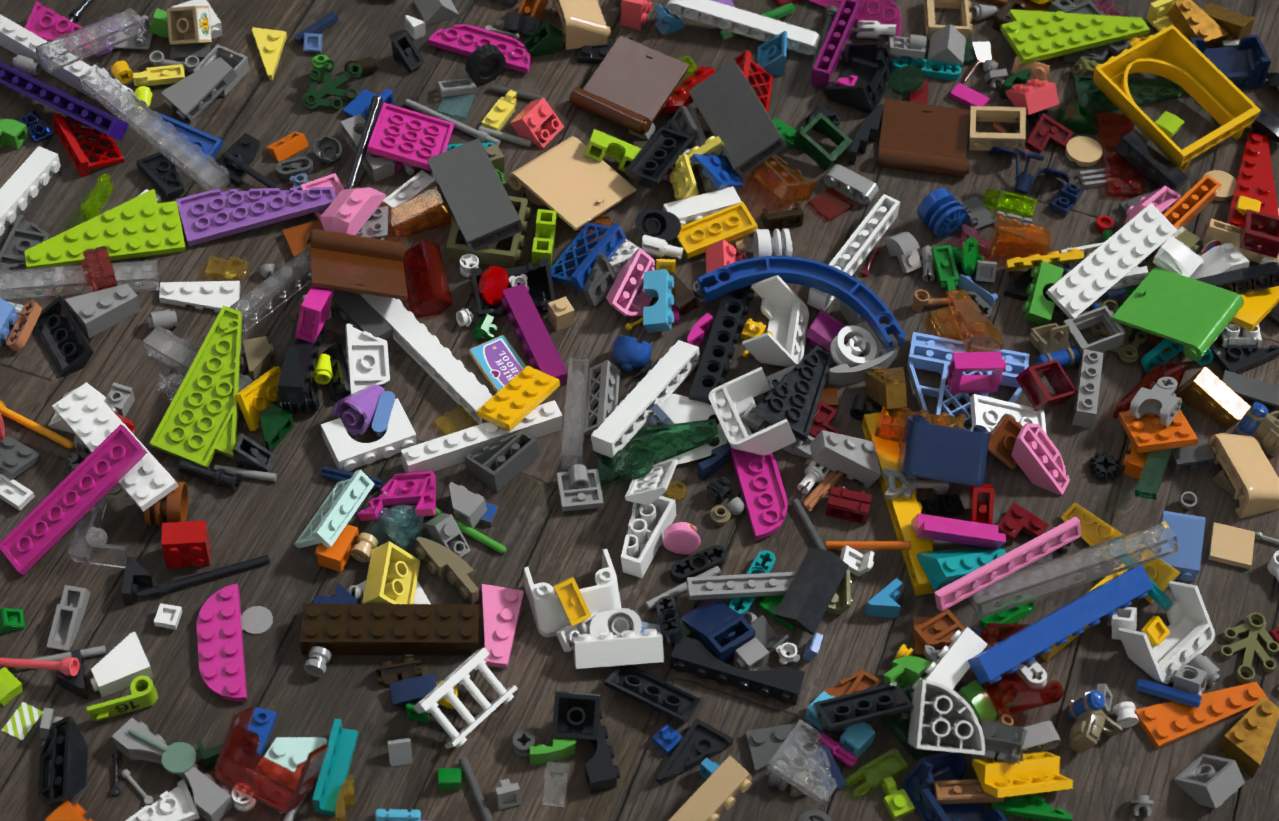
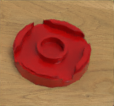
(492, 284)

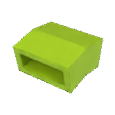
(1169, 123)
(9, 686)

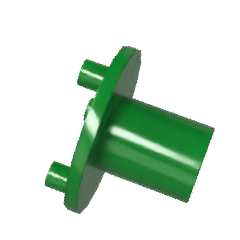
(968, 255)

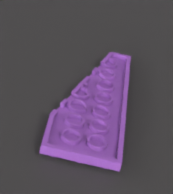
(222, 214)

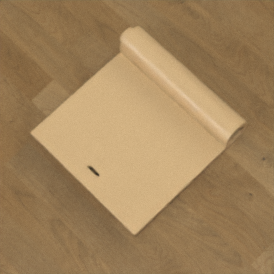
(572, 183)

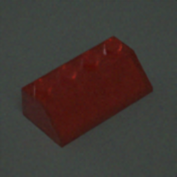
(426, 280)

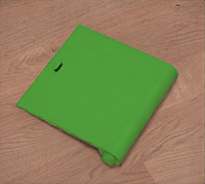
(1180, 310)

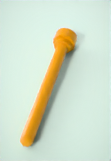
(35, 427)

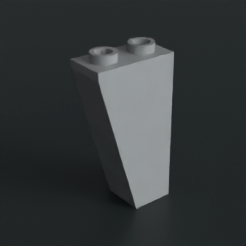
(199, 89)

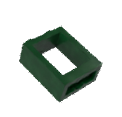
(814, 150)

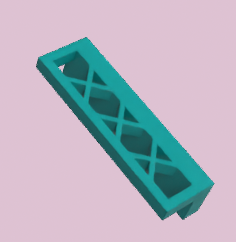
(334, 768)

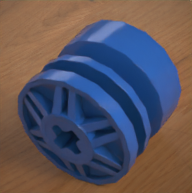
(942, 213)

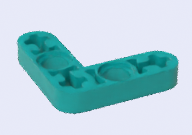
(1152, 356)

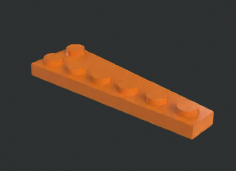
(1175, 721)

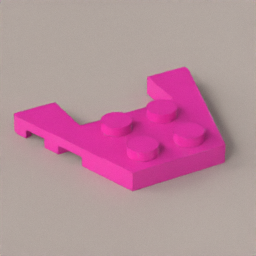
(405, 488)

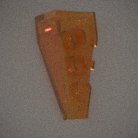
(973, 325)

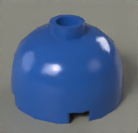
(630, 353)

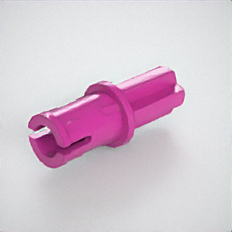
(838, 751)

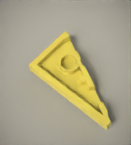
(270, 48)

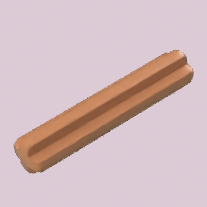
(821, 490)

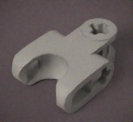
(1158, 400)

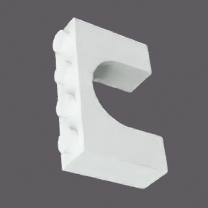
(352, 454)

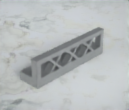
(606, 395)

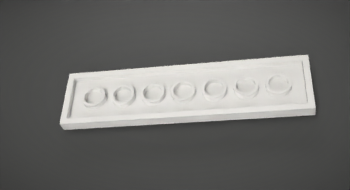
(1111, 261)
(92, 423)

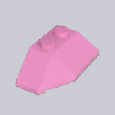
(1162, 199)
(351, 210)
(628, 291)
(1040, 459)

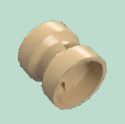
(364, 546)

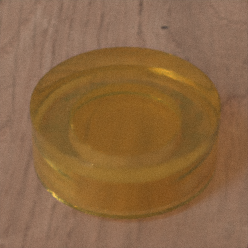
(676, 491)

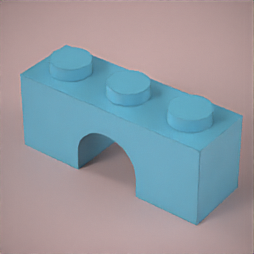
(659, 316)
(855, 737)

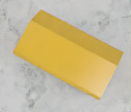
(1033, 775)

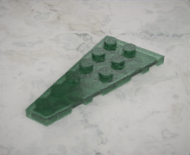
(1142, 90)
(664, 443)

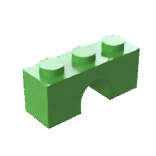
(1037, 307)

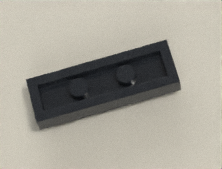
(339, 384)

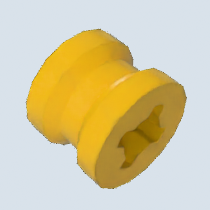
(122, 72)

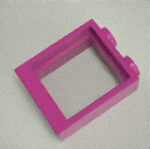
(314, 313)
(975, 361)

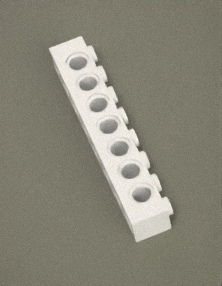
(859, 245)

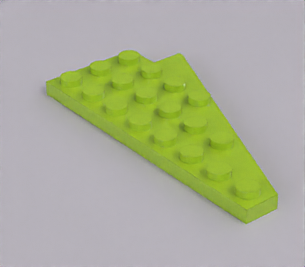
(1054, 34)
(205, 406)

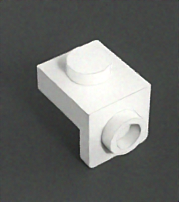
(857, 561)

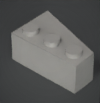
(103, 308)
(847, 454)

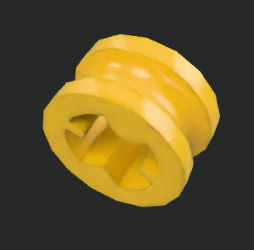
(903, 652)

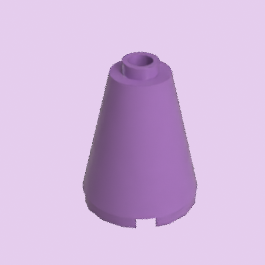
(358, 409)

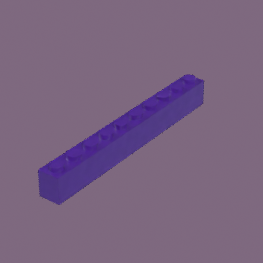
(62, 102)

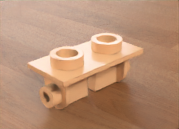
(1038, 70)

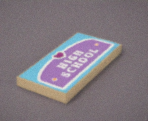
(497, 361)

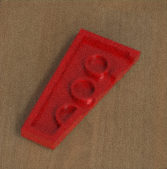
(681, 94)

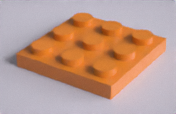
(1149, 435)

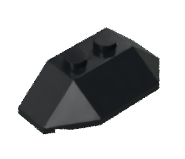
(62, 763)

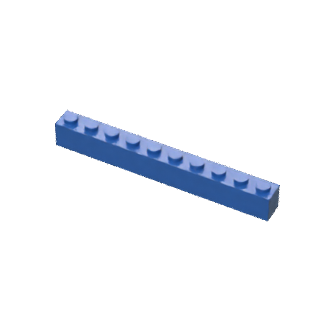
(1060, 624)

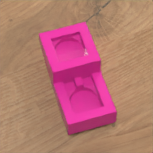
(701, 327)

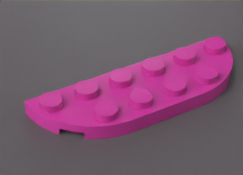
(872, 10)
(467, 38)
(761, 491)
(222, 645)

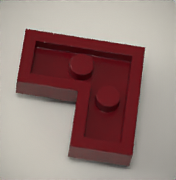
(1046, 130)
(822, 420)
(1018, 520)

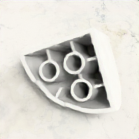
(943, 721)

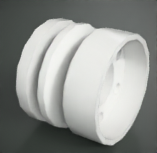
(772, 246)

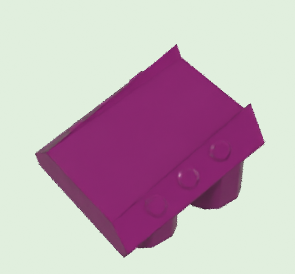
(824, 330)

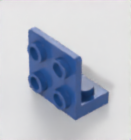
(361, 103)

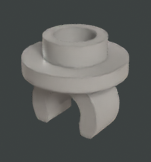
(1142, 801)

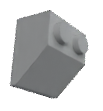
(1210, 780)

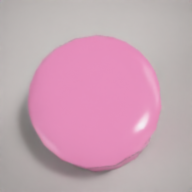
(681, 538)

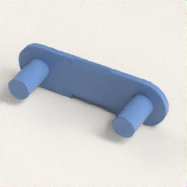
(968, 285)
(383, 412)

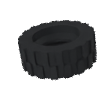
(489, 72)

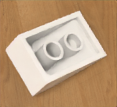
(1220, 260)

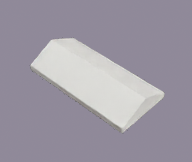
(653, 485)

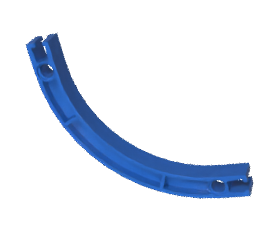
(810, 274)

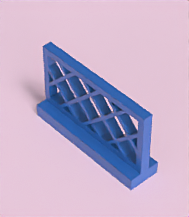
(607, 245)

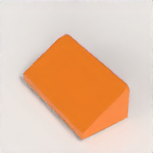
(287, 146)

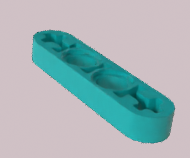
(928, 64)
(754, 568)

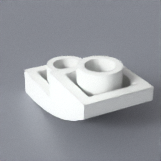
(569, 632)

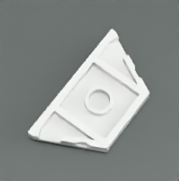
(366, 359)

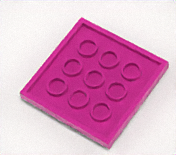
(409, 136)

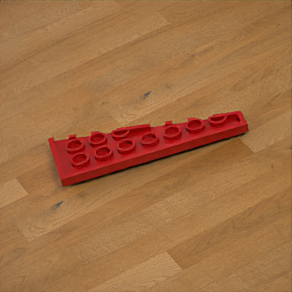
(1255, 180)

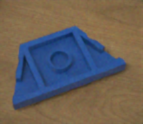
(718, 171)

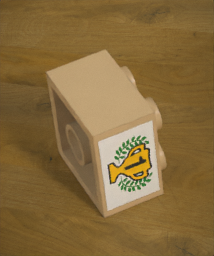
(189, 25)

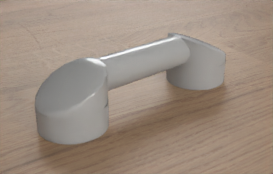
(157, 59)

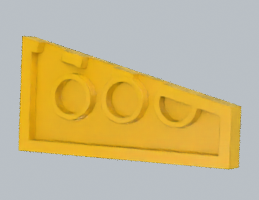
(1053, 258)

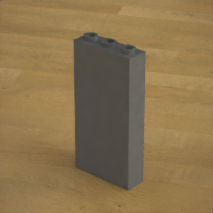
(737, 118)
(475, 195)

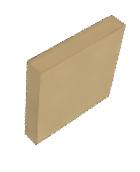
(1231, 545)

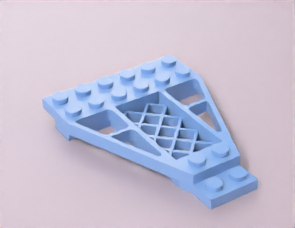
(935, 355)

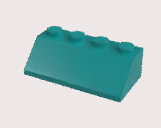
(951, 564)

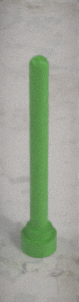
(477, 535)

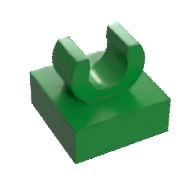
(483, 328)

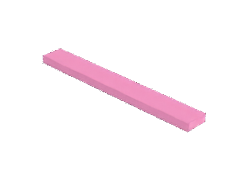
(1007, 564)

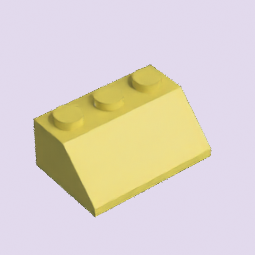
(391, 576)

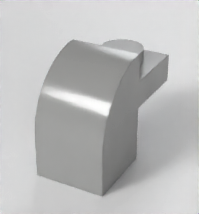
(905, 248)

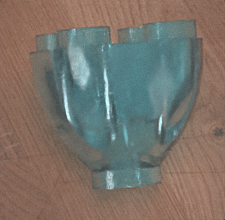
(401, 524)

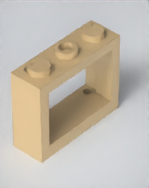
(929, 13)
(986, 141)

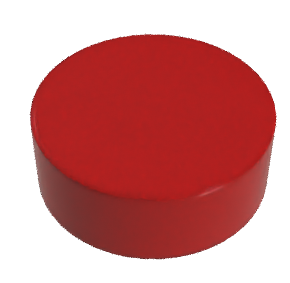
(1104, 223)

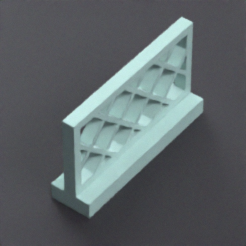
(336, 511)

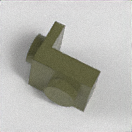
(1083, 67)

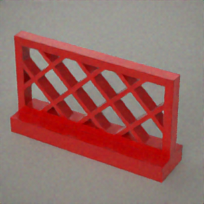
(744, 62)
(73, 145)

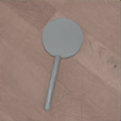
(256, 620)

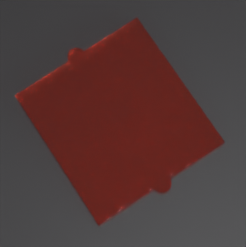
(830, 204)

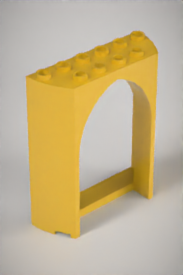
(1178, 60)

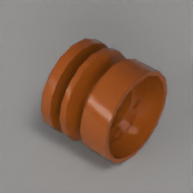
(172, 506)

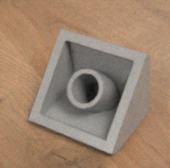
(436, 10)
(947, 45)

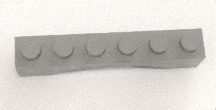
(209, 799)

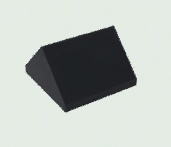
(576, 715)

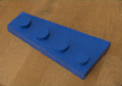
(207, 142)

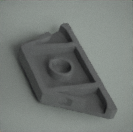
(22, 237)

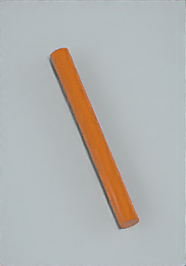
(869, 545)

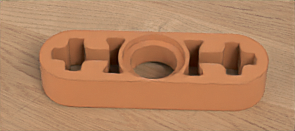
(24, 325)

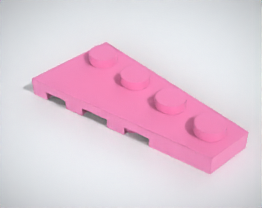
(500, 622)

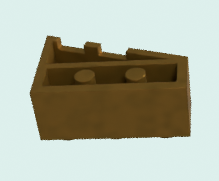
(1196, 23)
(1233, 23)
(1213, 398)
(1251, 735)

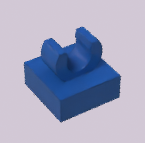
(667, 739)

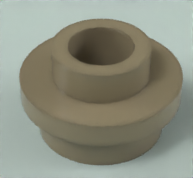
(720, 519)

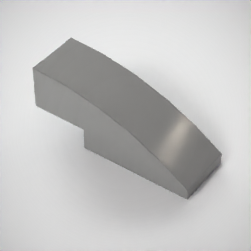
(68, 617)

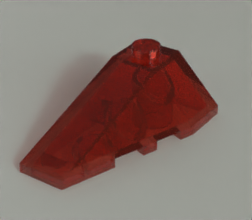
(1168, 369)

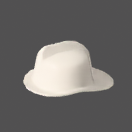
(615, 622)

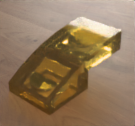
(231, 269)
(345, 798)

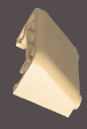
(582, 23)
(1248, 471)

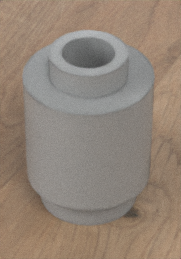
(26, 65)
(165, 319)
(1204, 663)

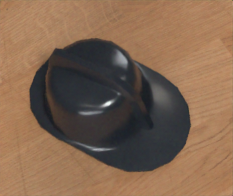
(658, 224)

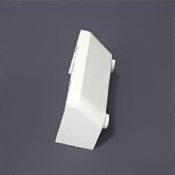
(787, 322)
(730, 404)
(548, 610)
(1188, 636)

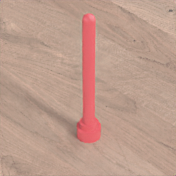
(67, 666)

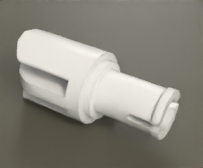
(873, 29)
(659, 248)
(813, 475)

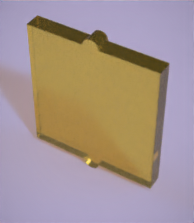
(455, 421)

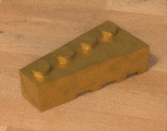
(886, 386)

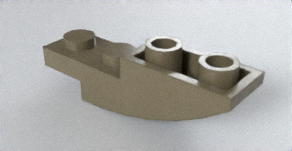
(448, 564)

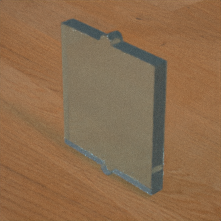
(456, 105)

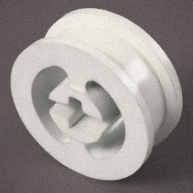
(859, 341)

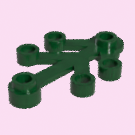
(329, 87)

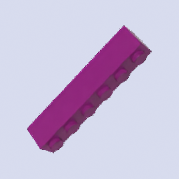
(835, 42)
(532, 332)

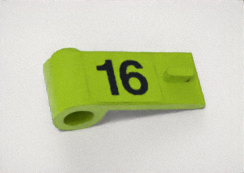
(142, 696)

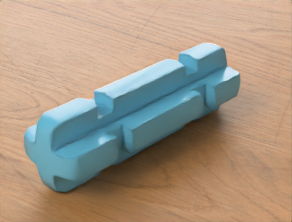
(397, 815)

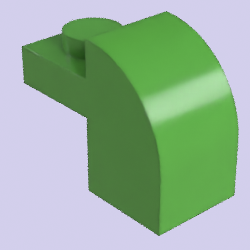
(12, 133)
(906, 670)

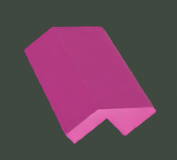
(957, 531)

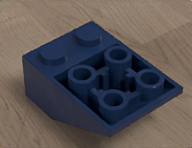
(719, 628)

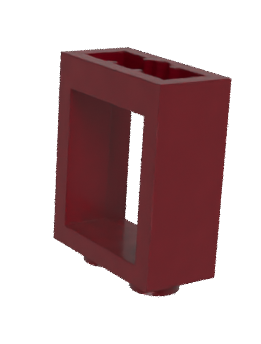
(1251, 239)
(1036, 390)

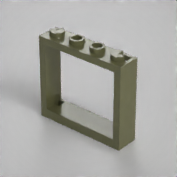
(492, 256)

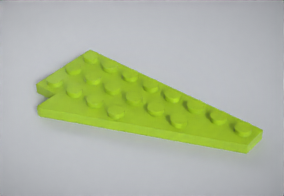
(127, 231)

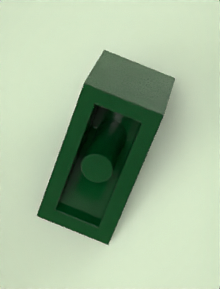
(544, 41)
(1077, 119)
(275, 425)

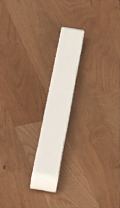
(745, 23)

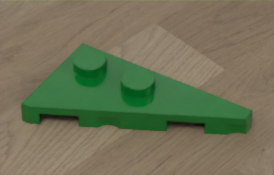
(1031, 807)

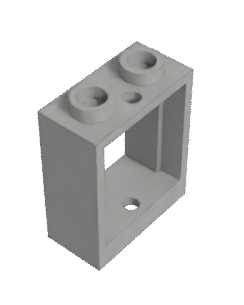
(234, 59)
(1092, 318)

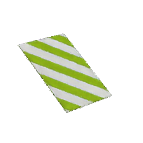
(22, 721)

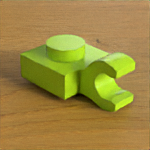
(896, 801)

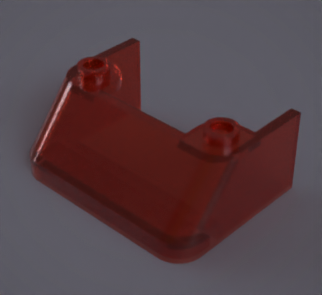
(259, 777)

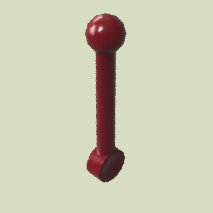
(865, 272)

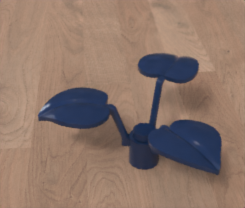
(1024, 180)

